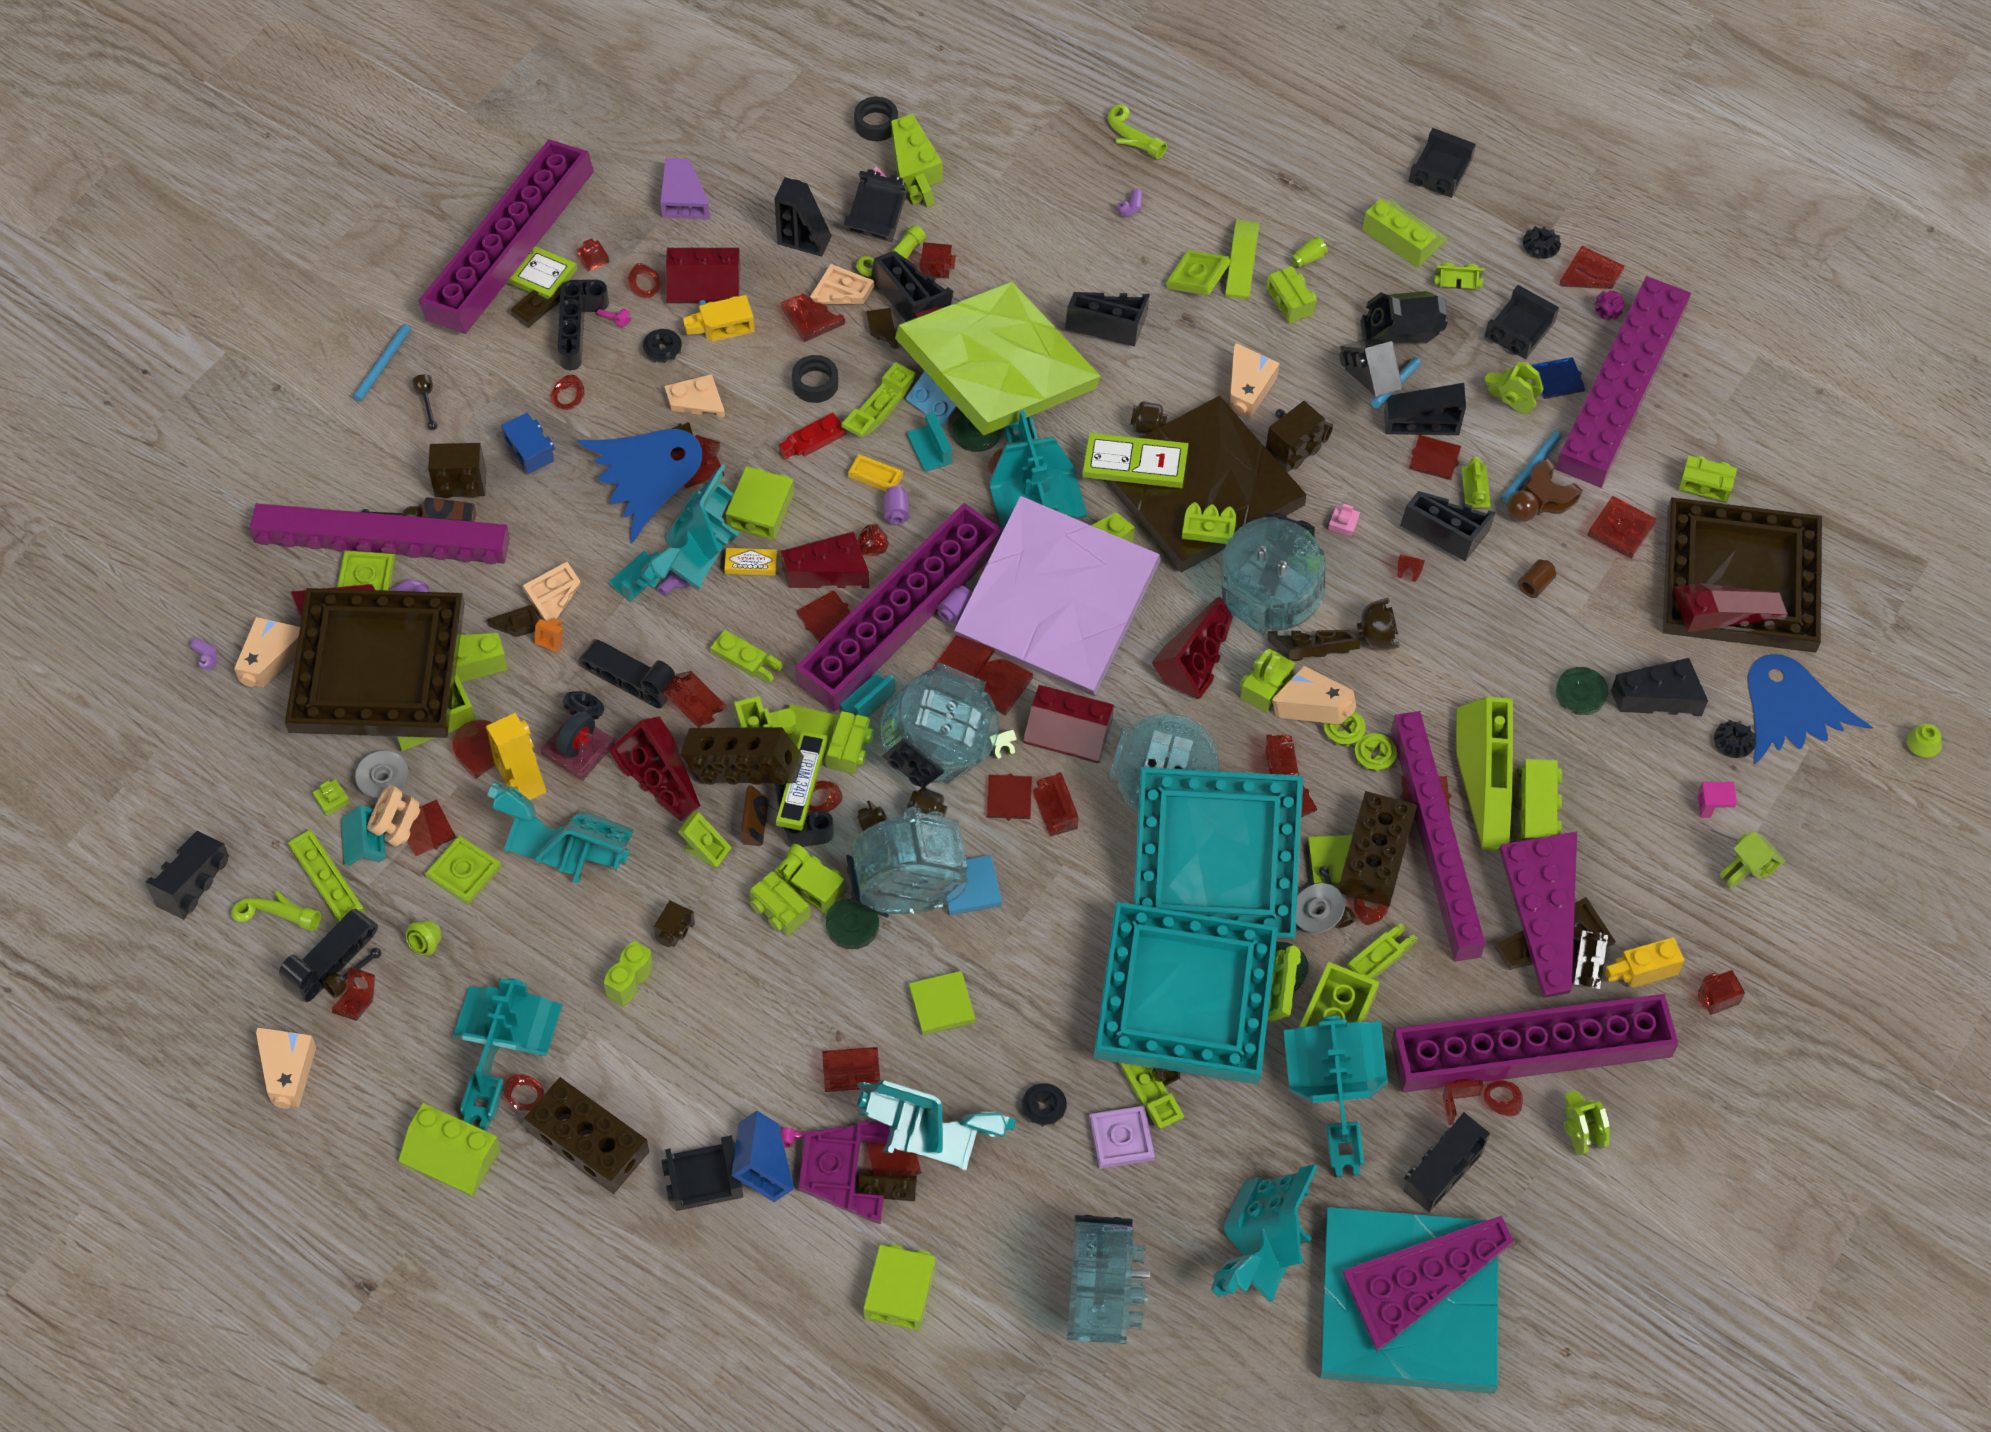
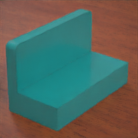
(931, 444)
(626, 579)
(869, 696)
(359, 841)

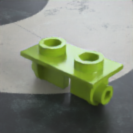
(1450, 274)
(1476, 484)

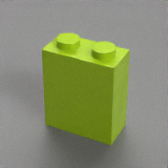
(760, 503)
(900, 1287)

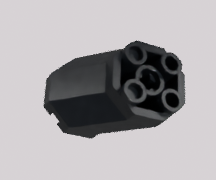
(1404, 317)

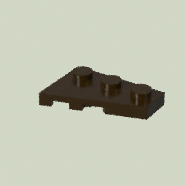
(1324, 642)

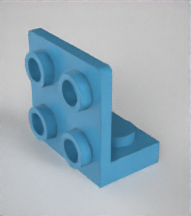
(931, 398)

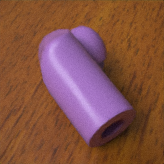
(1129, 208)
(672, 581)
(411, 585)
(207, 652)

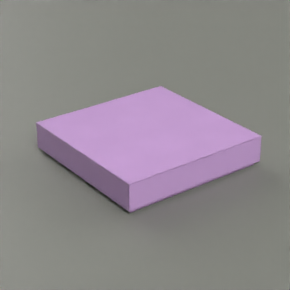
(1121, 1137)

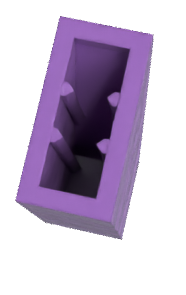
(682, 191)

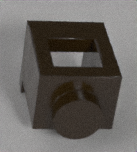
(673, 924)

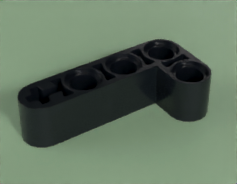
(575, 300)
(628, 673)
(810, 834)
(329, 956)

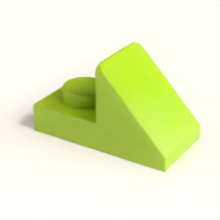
(704, 840)

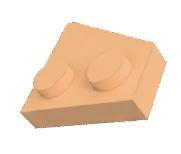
(842, 287)
(695, 396)
(552, 591)

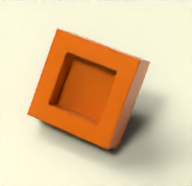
(549, 634)

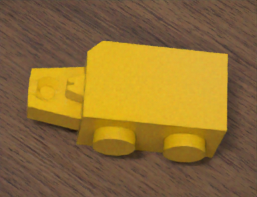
(721, 319)
(1647, 963)

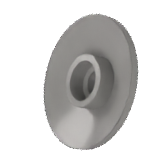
(381, 765)
(1318, 898)

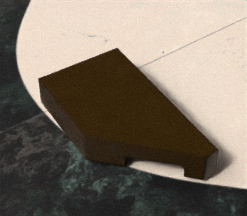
(882, 326)
(515, 622)

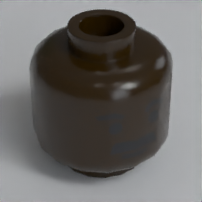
(1147, 417)
(927, 801)

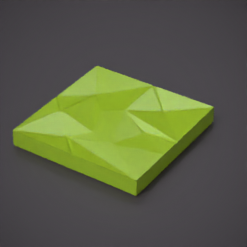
(997, 357)

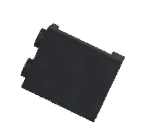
(1442, 163)
(877, 205)
(1522, 322)
(702, 1175)

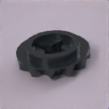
(1538, 249)
(652, 343)
(583, 702)
(1729, 746)
(1042, 1092)

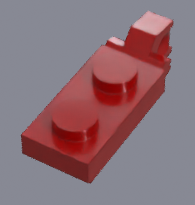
(812, 437)

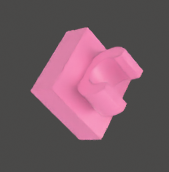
(1344, 520)

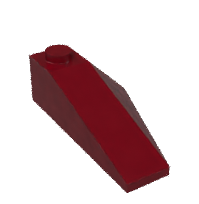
(1720, 606)
(1191, 655)
(655, 762)

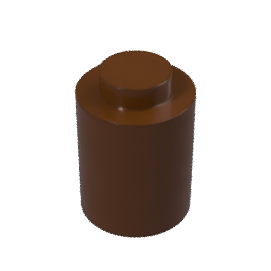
(1537, 578)

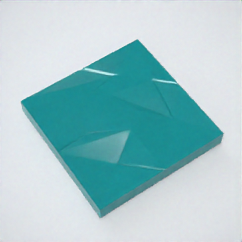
(1220, 845)
(1186, 993)
(1444, 1349)

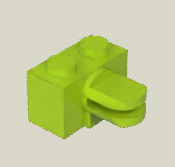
(1267, 679)
(752, 714)
(1754, 856)

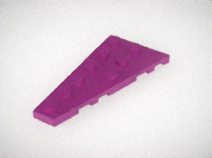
(1543, 891)
(1410, 1282)

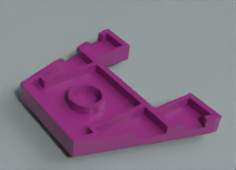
(832, 1166)

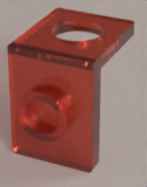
(355, 999)
(1459, 1089)

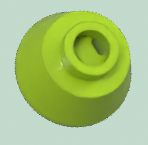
(1925, 740)
(423, 937)

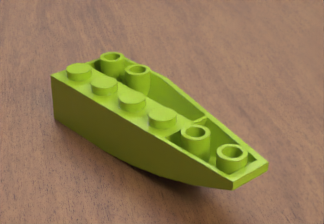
(1486, 766)

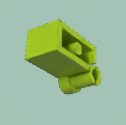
(811, 879)

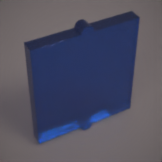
(1560, 377)

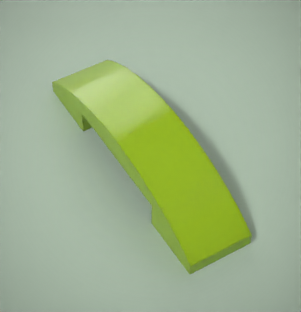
(1242, 259)
(882, 401)
(1153, 1095)

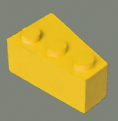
(515, 755)

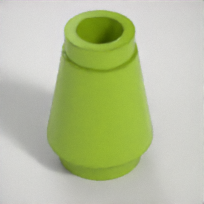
(1310, 252)

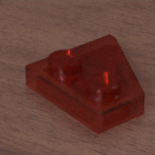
(1591, 271)
(810, 317)

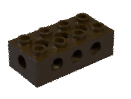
(742, 755)
(1376, 877)
(587, 1152)

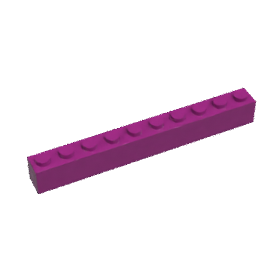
(379, 533)
(1438, 837)

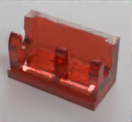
(693, 698)
(1281, 757)
(1056, 805)
(848, 1067)

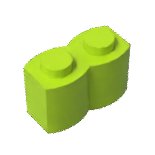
(625, 976)

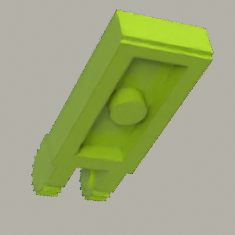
(745, 656)
(1381, 953)
(1283, 982)

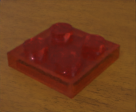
(1622, 527)

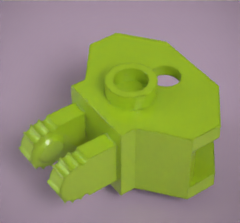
(1515, 387)
(1586, 1123)

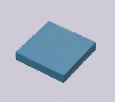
(982, 888)

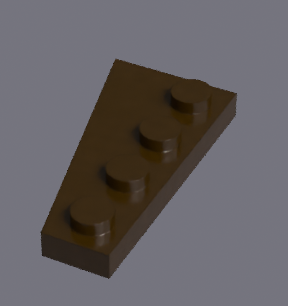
(1515, 949)

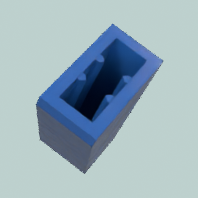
(761, 1157)

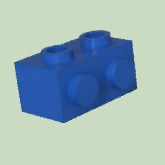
(528, 443)

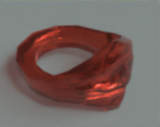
(642, 268)
(564, 383)
(831, 802)
(1369, 915)
(520, 1080)
(1509, 1108)

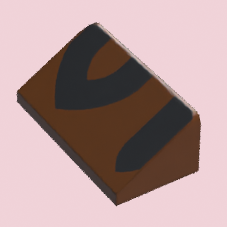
(448, 509)
(754, 817)

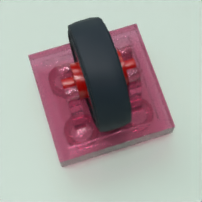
(578, 745)

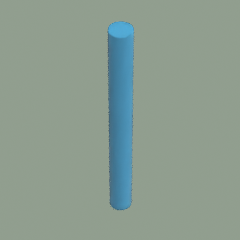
(381, 363)
(1404, 374)
(1526, 472)

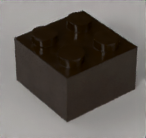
(1296, 436)
(457, 470)

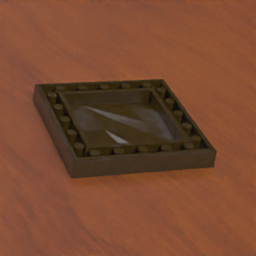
(1222, 469)
(1747, 551)
(375, 663)

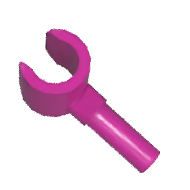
(620, 318)
(789, 1134)

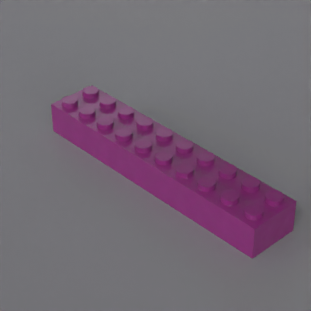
(506, 236)
(1623, 382)
(897, 607)
(1534, 1042)

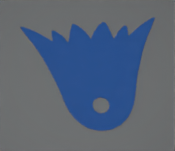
(646, 470)
(1792, 705)

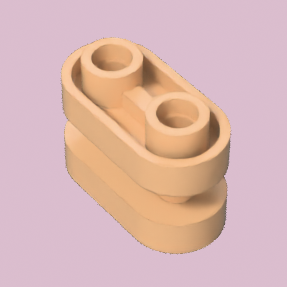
(393, 816)

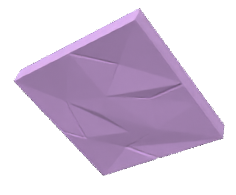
(1058, 595)

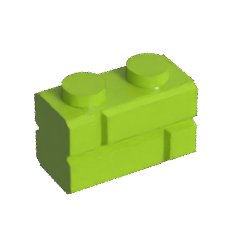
(1291, 294)
(1707, 478)
(848, 743)
(779, 903)

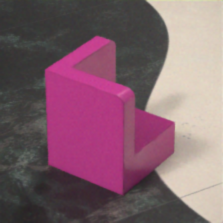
(1715, 795)

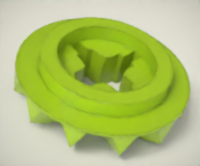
(1355, 732)
(1371, 742)

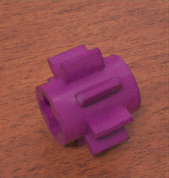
(1609, 305)

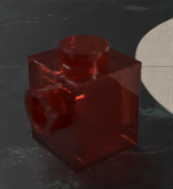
(937, 260)
(1720, 992)

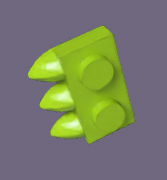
(1209, 525)

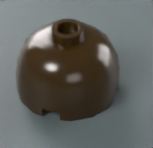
(1378, 625)

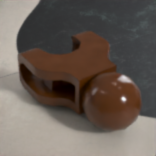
(1542, 495)

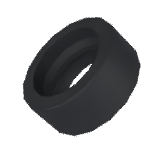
(875, 105)
(810, 364)

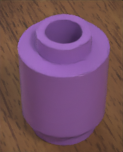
(896, 505)
(953, 604)

